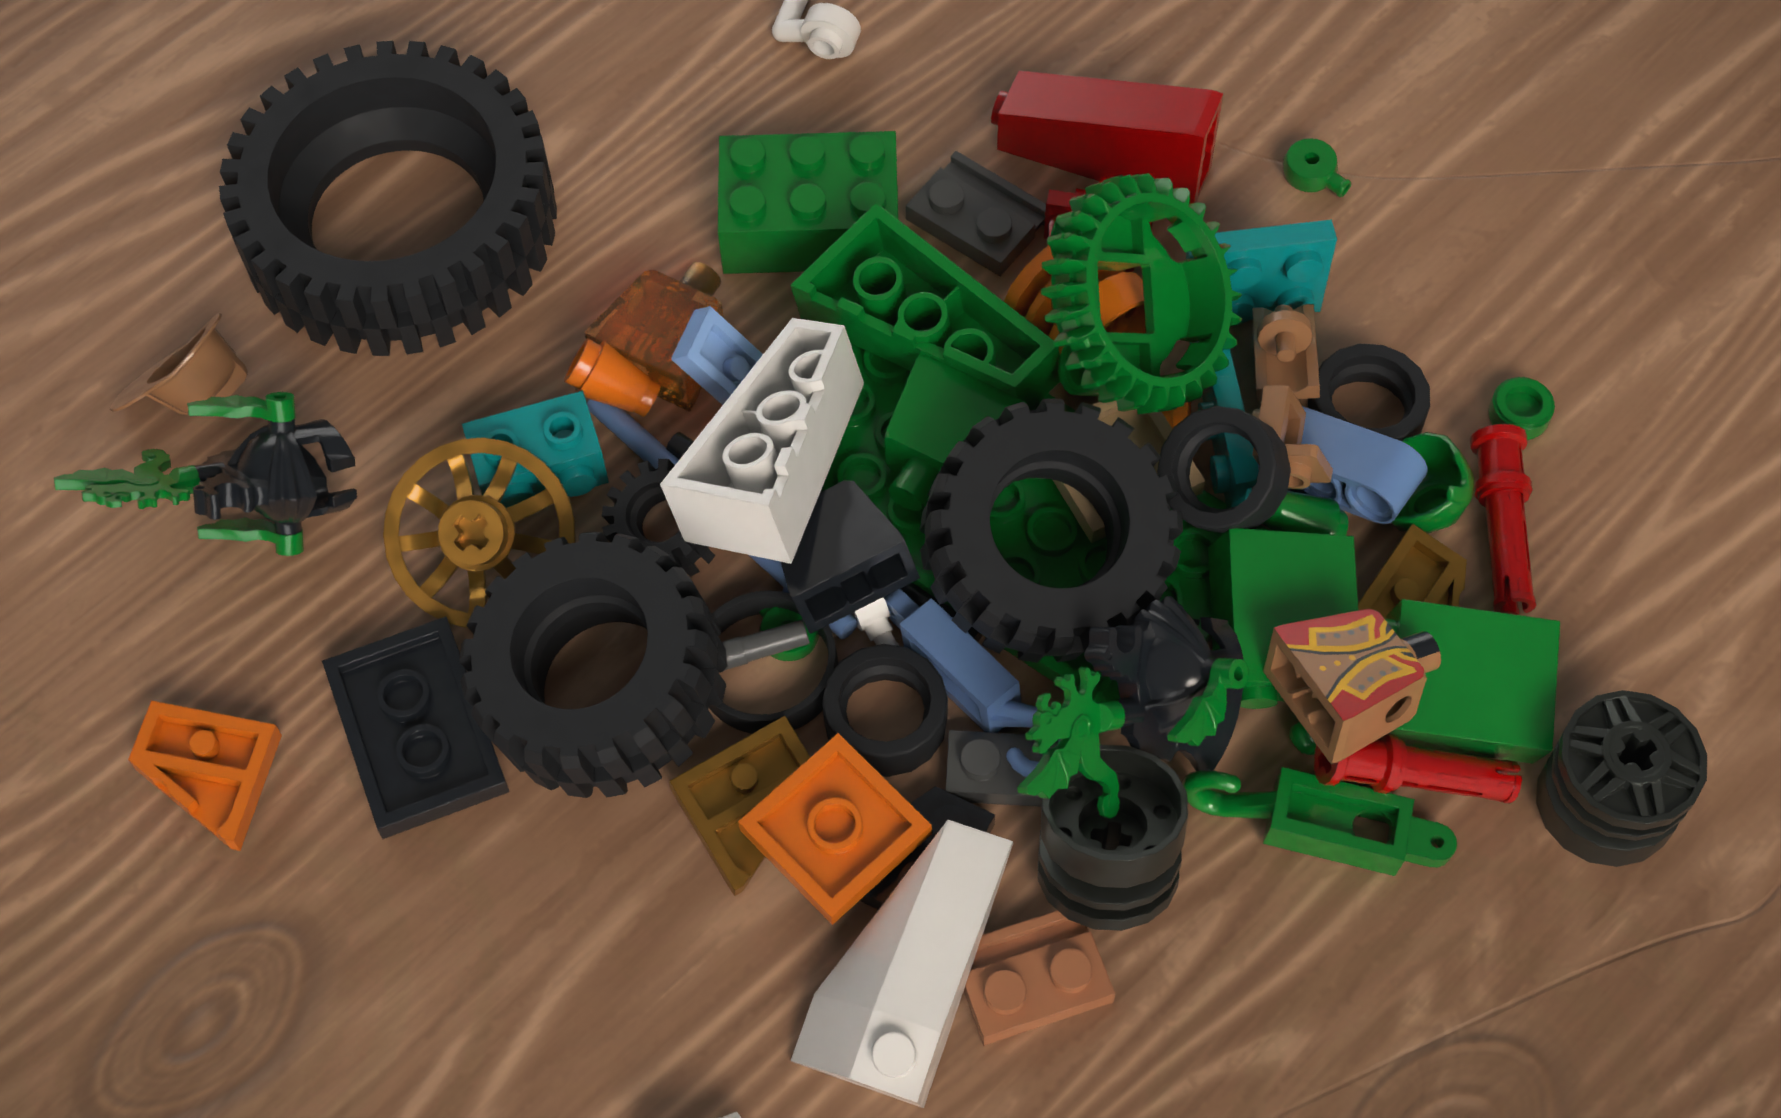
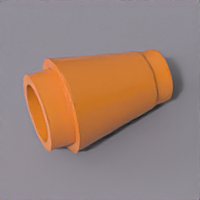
(611, 378)

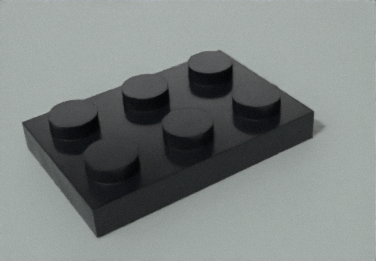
(413, 728)

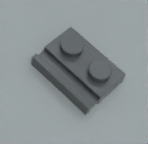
(977, 213)

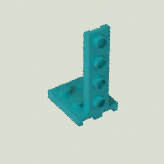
(1274, 269)

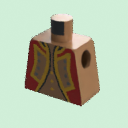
(1349, 677)

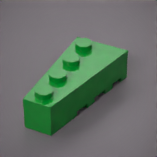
(912, 300)

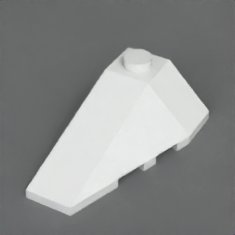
(900, 982)

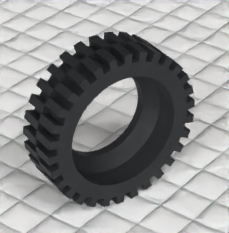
(372, 110)

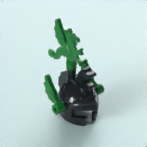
(263, 474)
(1155, 686)

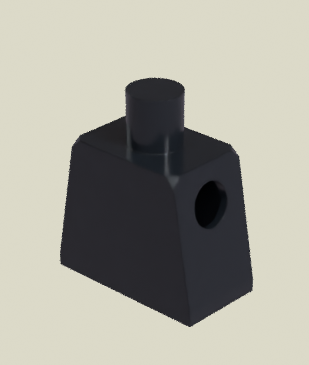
(846, 558)

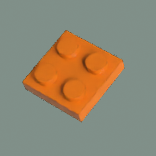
(835, 828)

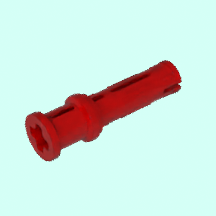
(1503, 492)
(1392, 764)

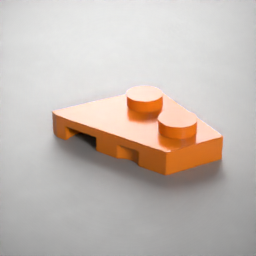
(207, 764)

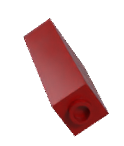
(1110, 127)

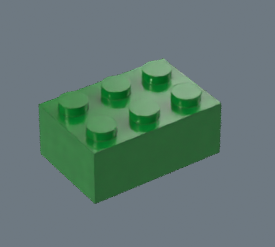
(798, 194)

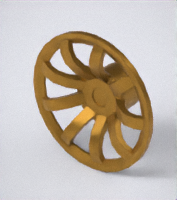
(474, 529)

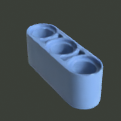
(1370, 470)

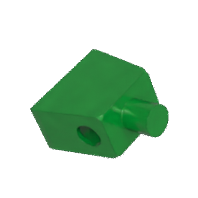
(929, 420)

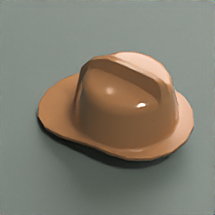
(191, 373)

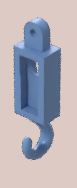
(968, 670)

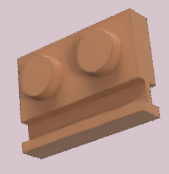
(1035, 976)

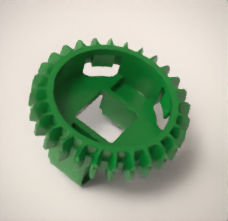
(1181, 299)

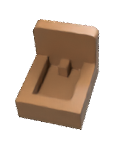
(1287, 417)

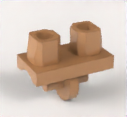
(1286, 350)

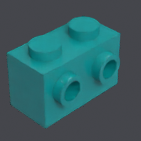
(553, 431)

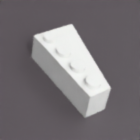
(769, 446)

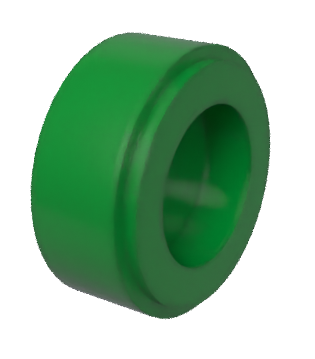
(1523, 404)

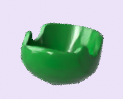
(1443, 491)

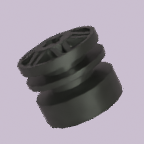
(1621, 778)
(1117, 867)

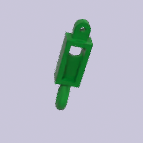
(1320, 819)

